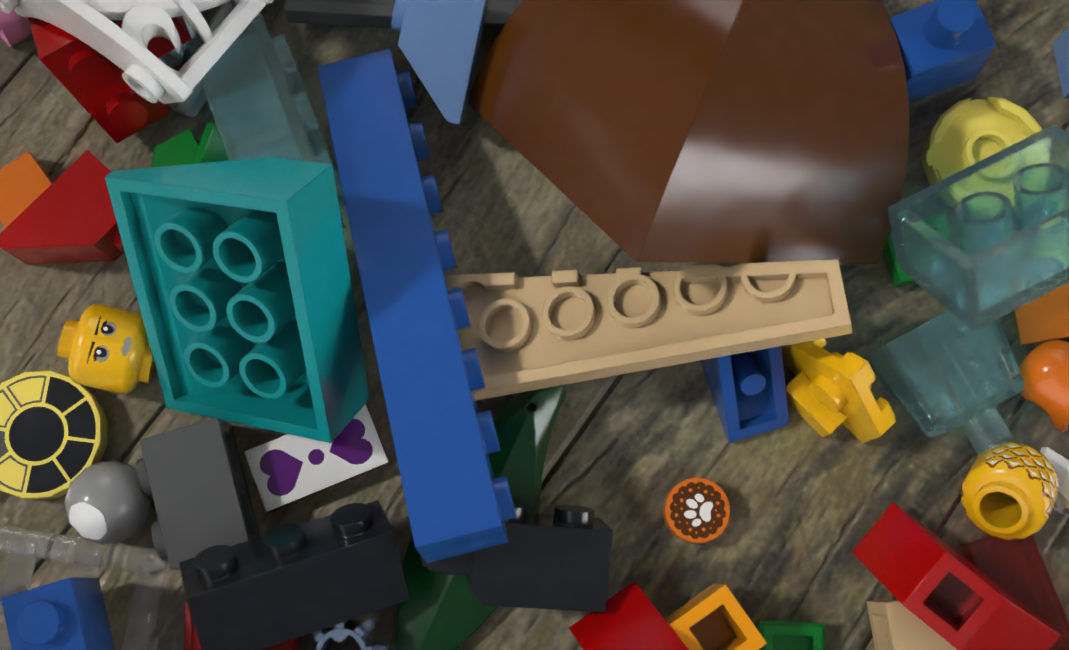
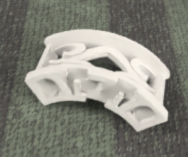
(141, 22)

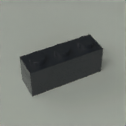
(294, 579)

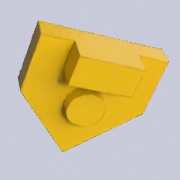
(835, 391)

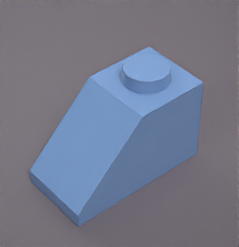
(442, 47)

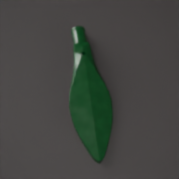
(440, 605)

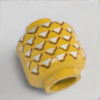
(1010, 491)

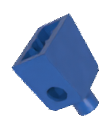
(942, 45)

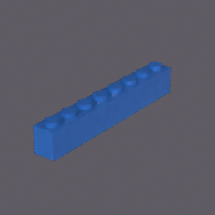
(413, 313)

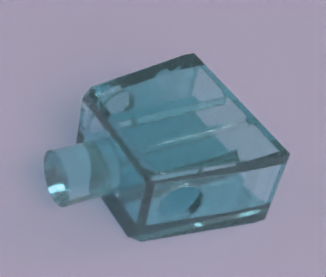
(952, 378)

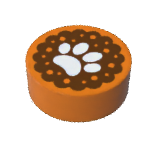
(696, 510)

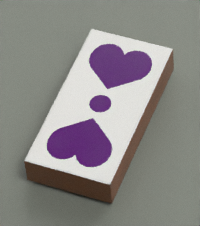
(303, 467)

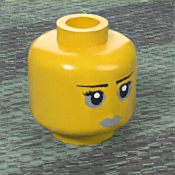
(107, 349)

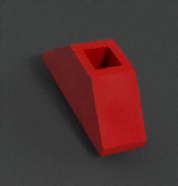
(948, 588)

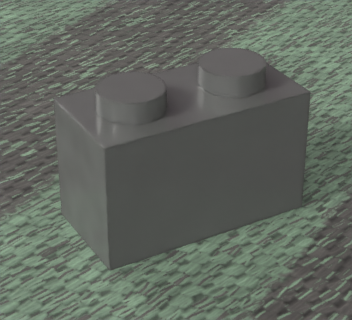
(196, 490)

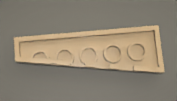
(631, 321)

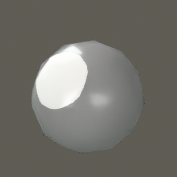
(107, 503)

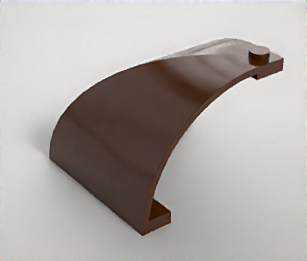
(710, 122)

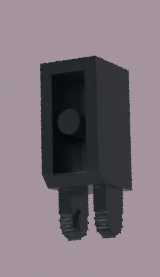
(545, 565)

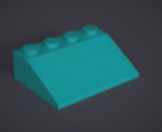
(245, 291)

